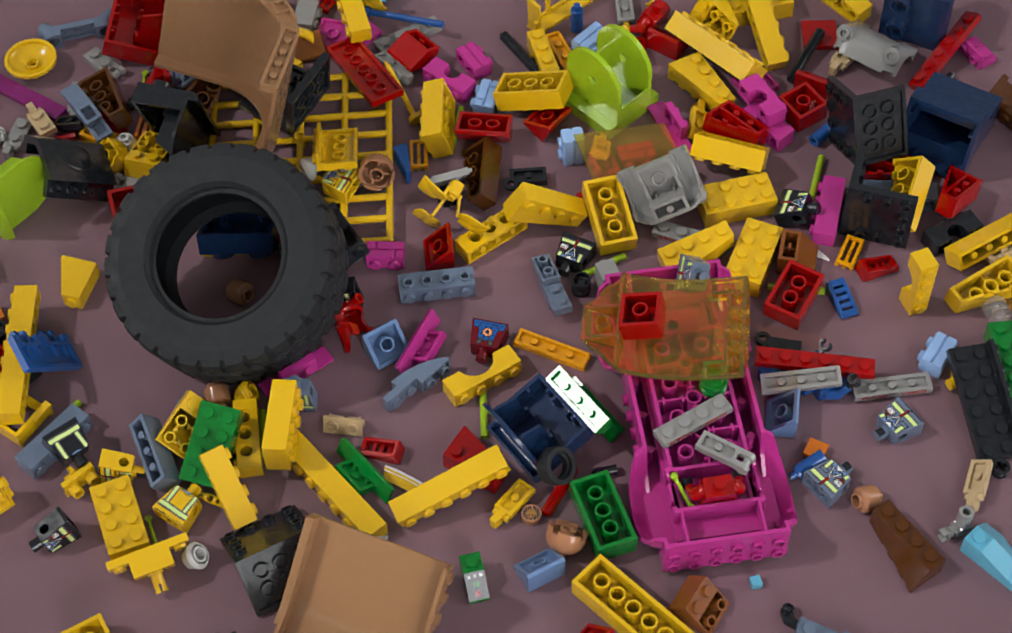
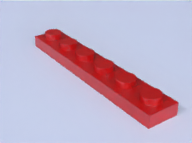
(945, 49)
(797, 360)

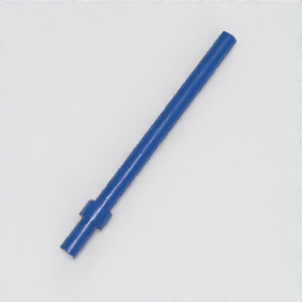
(401, 17)

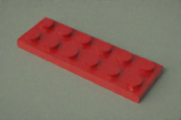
(365, 72)

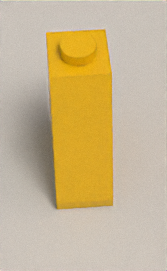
(77, 280)

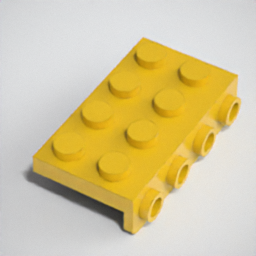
(335, 148)

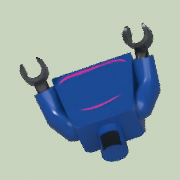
(837, 392)

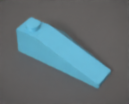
(990, 552)

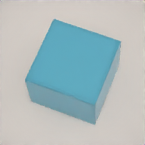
(755, 582)

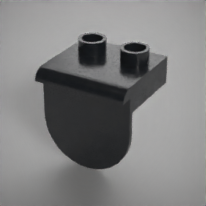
(174, 115)

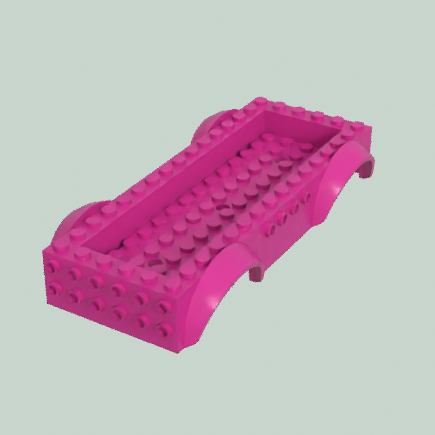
(712, 533)

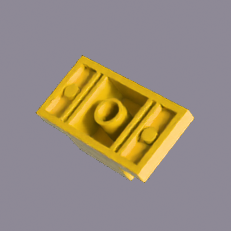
(150, 561)

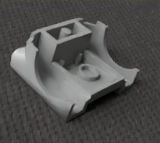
(872, 48)
(663, 187)

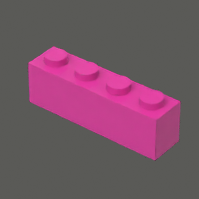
(826, 221)

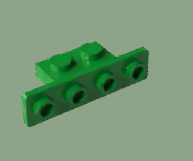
(361, 472)

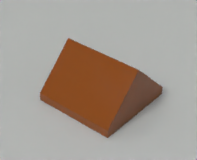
(307, 51)

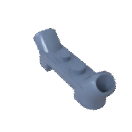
(59, 34)

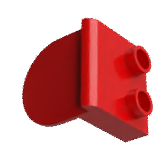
(134, 30)

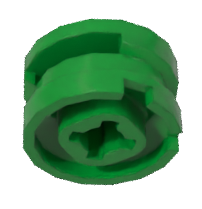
(713, 387)

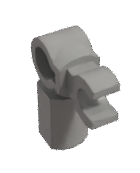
(960, 526)

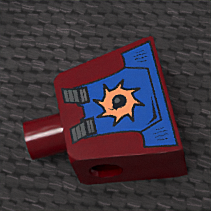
(487, 338)

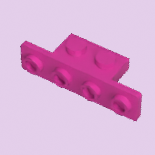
(671, 116)
(423, 344)
(303, 368)

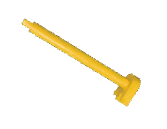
(414, 117)

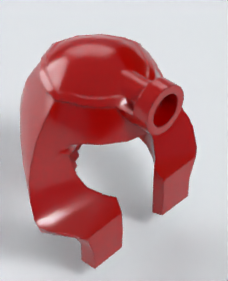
(350, 321)

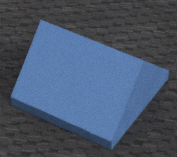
(384, 344)
(783, 414)
(540, 569)

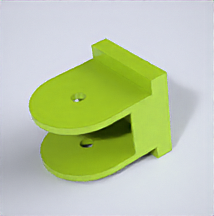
(607, 86)

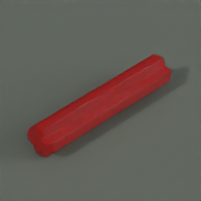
(555, 498)

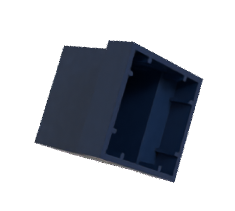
(949, 122)

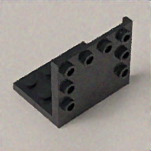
(303, 98)
(868, 120)
(876, 212)
(265, 555)

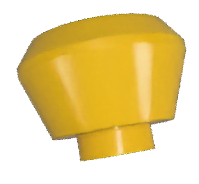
(246, 390)

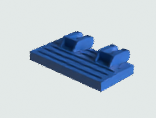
(44, 351)

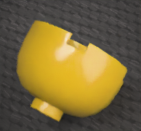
(116, 153)

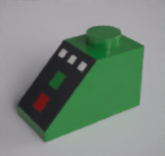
(474, 577)

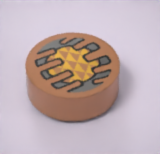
(531, 514)

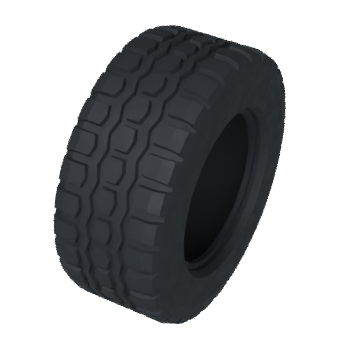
(171, 208)

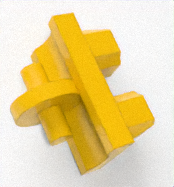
(78, 478)

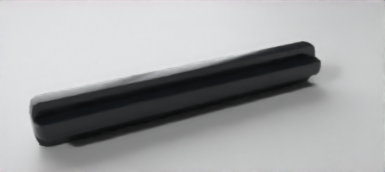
(518, 51)
(806, 53)

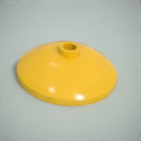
(30, 58)

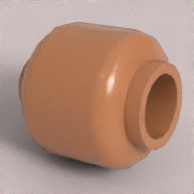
(239, 291)
(217, 393)
(866, 498)

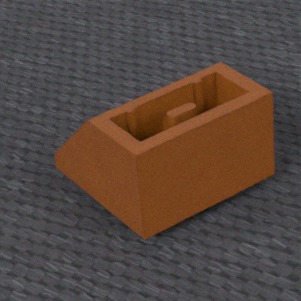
(797, 247)
(699, 604)

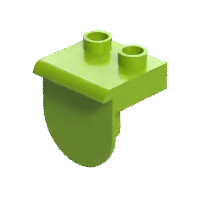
(19, 191)

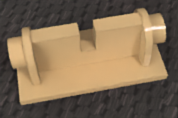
(345, 426)

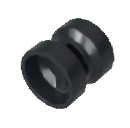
(581, 284)

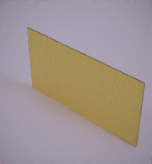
(621, 148)

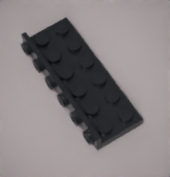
(984, 398)

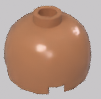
(376, 171)
(565, 537)

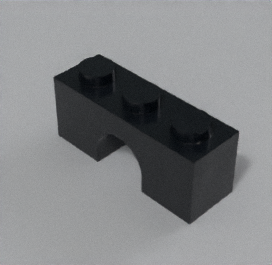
(938, 236)

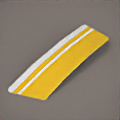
(400, 478)

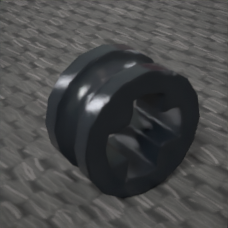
(1002, 463)

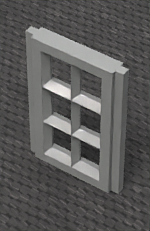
(445, 178)

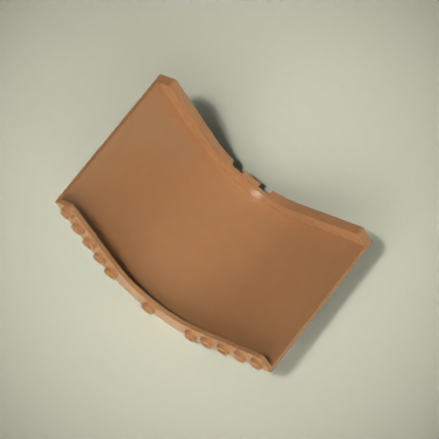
(235, 46)
(360, 584)

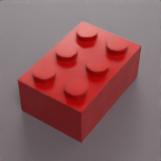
(793, 294)

